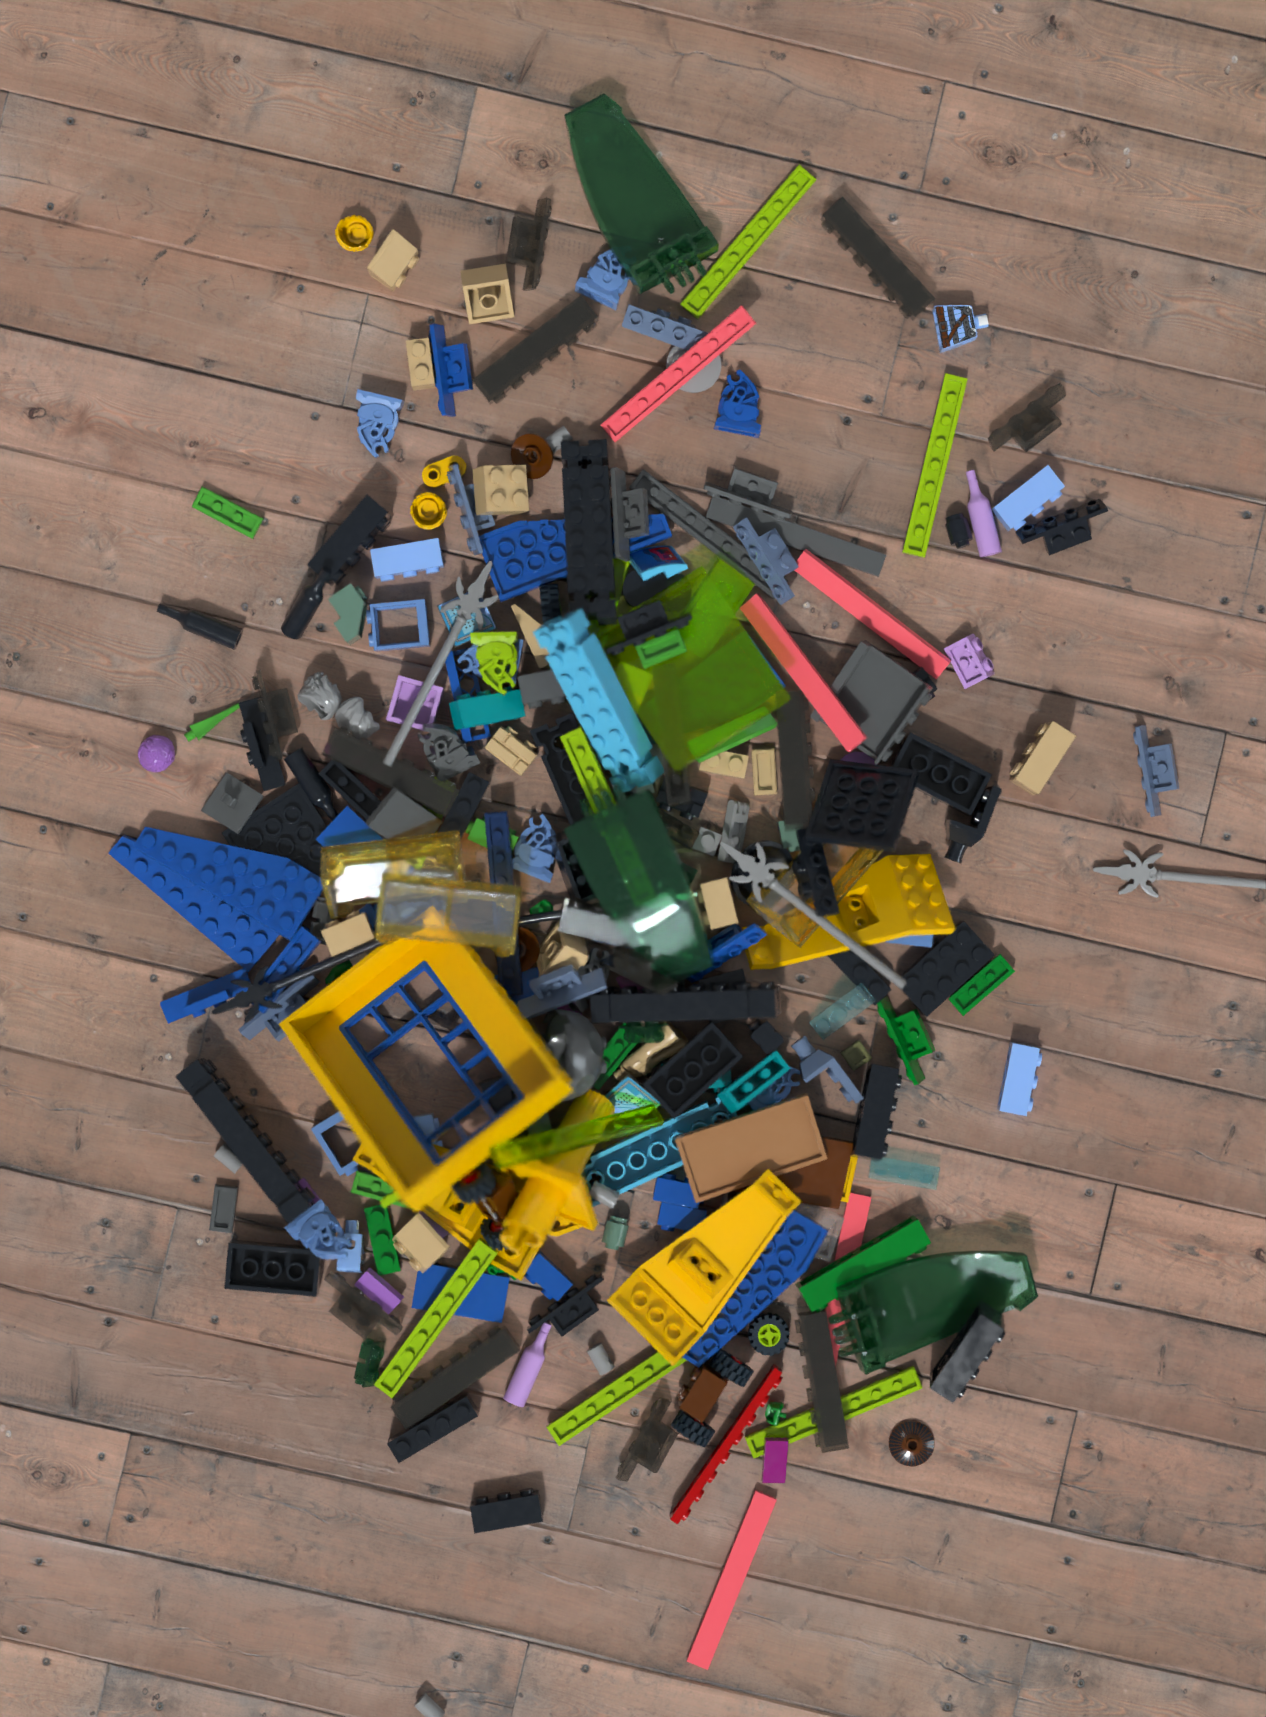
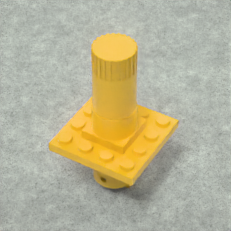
(554, 1184)

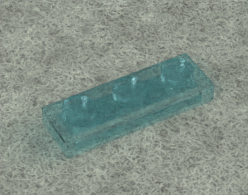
(842, 1011)
(904, 1173)

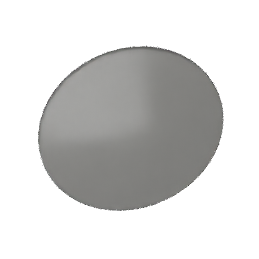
(703, 379)

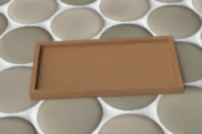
(745, 1146)

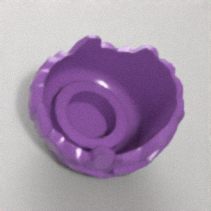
(156, 753)

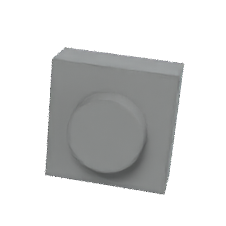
(707, 841)

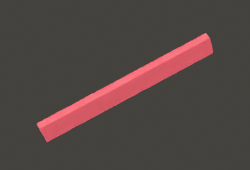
(678, 373)
(871, 614)
(803, 672)
(849, 1239)
(731, 1579)

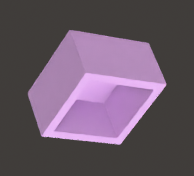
(404, 697)

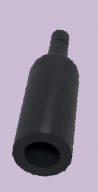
(305, 606)
(205, 626)
(311, 781)

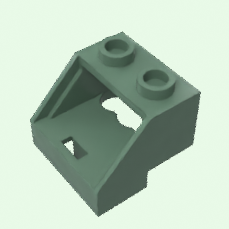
(352, 609)

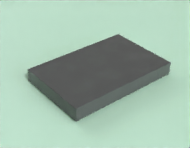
(402, 817)

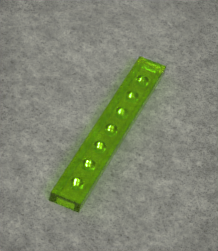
(576, 1136)

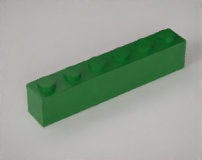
(882, 1251)

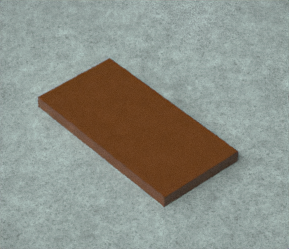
(823, 1181)

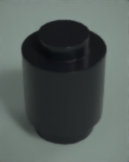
(958, 530)

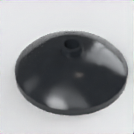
(773, 852)

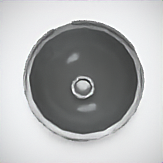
(576, 1049)

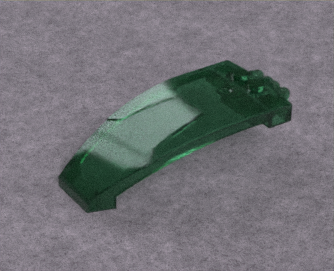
(635, 199)
(642, 882)
(925, 1301)

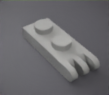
(734, 828)

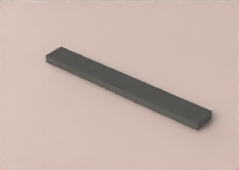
(700, 528)
(799, 537)

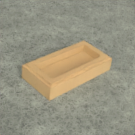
(764, 771)

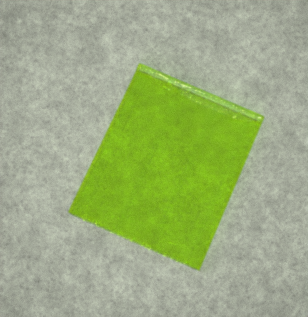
(704, 692)

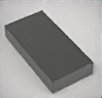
(223, 1208)

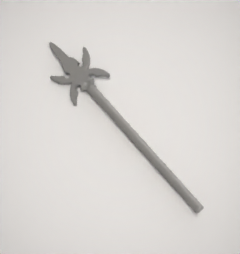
(469, 604)
(760, 873)
(1141, 873)

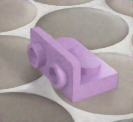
(969, 660)

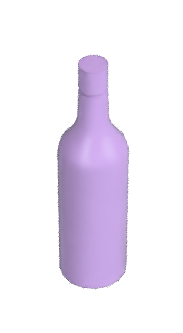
(982, 519)
(527, 1369)

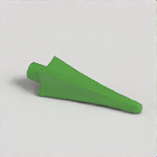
(201, 728)

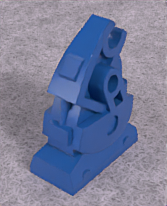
(740, 411)

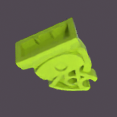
(494, 654)

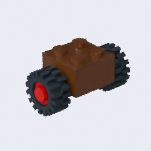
(493, 1197)
(702, 1393)

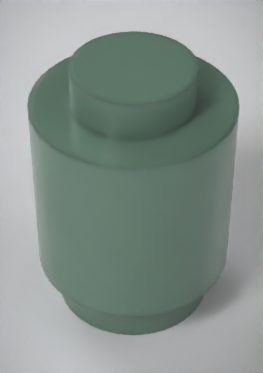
(615, 1232)

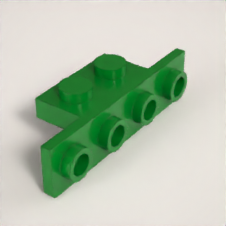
(909, 1037)

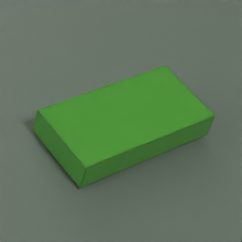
(661, 648)

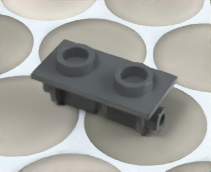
(322, 917)

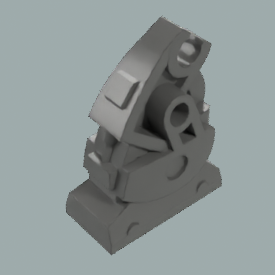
(448, 752)

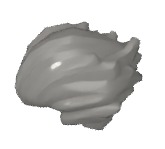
(320, 695)
(355, 718)

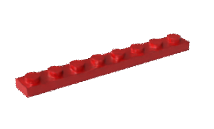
(721, 1452)

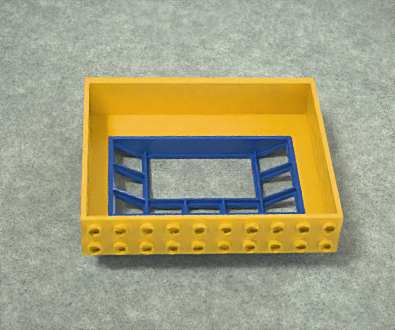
(369, 1102)

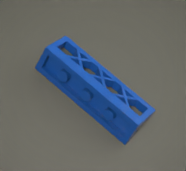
(457, 691)
(290, 960)

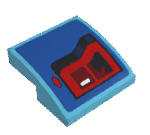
(655, 560)

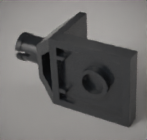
(964, 836)

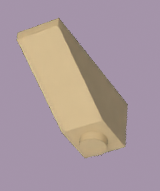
(528, 626)

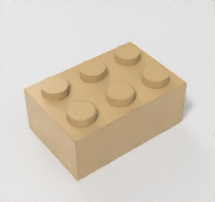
(1041, 757)

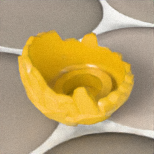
(354, 233)
(428, 510)

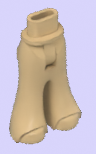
(651, 1054)

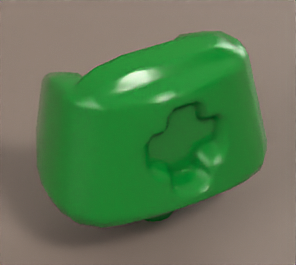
(543, 906)
(773, 1412)

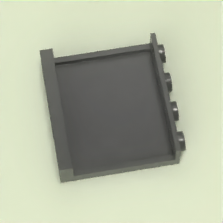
(879, 698)

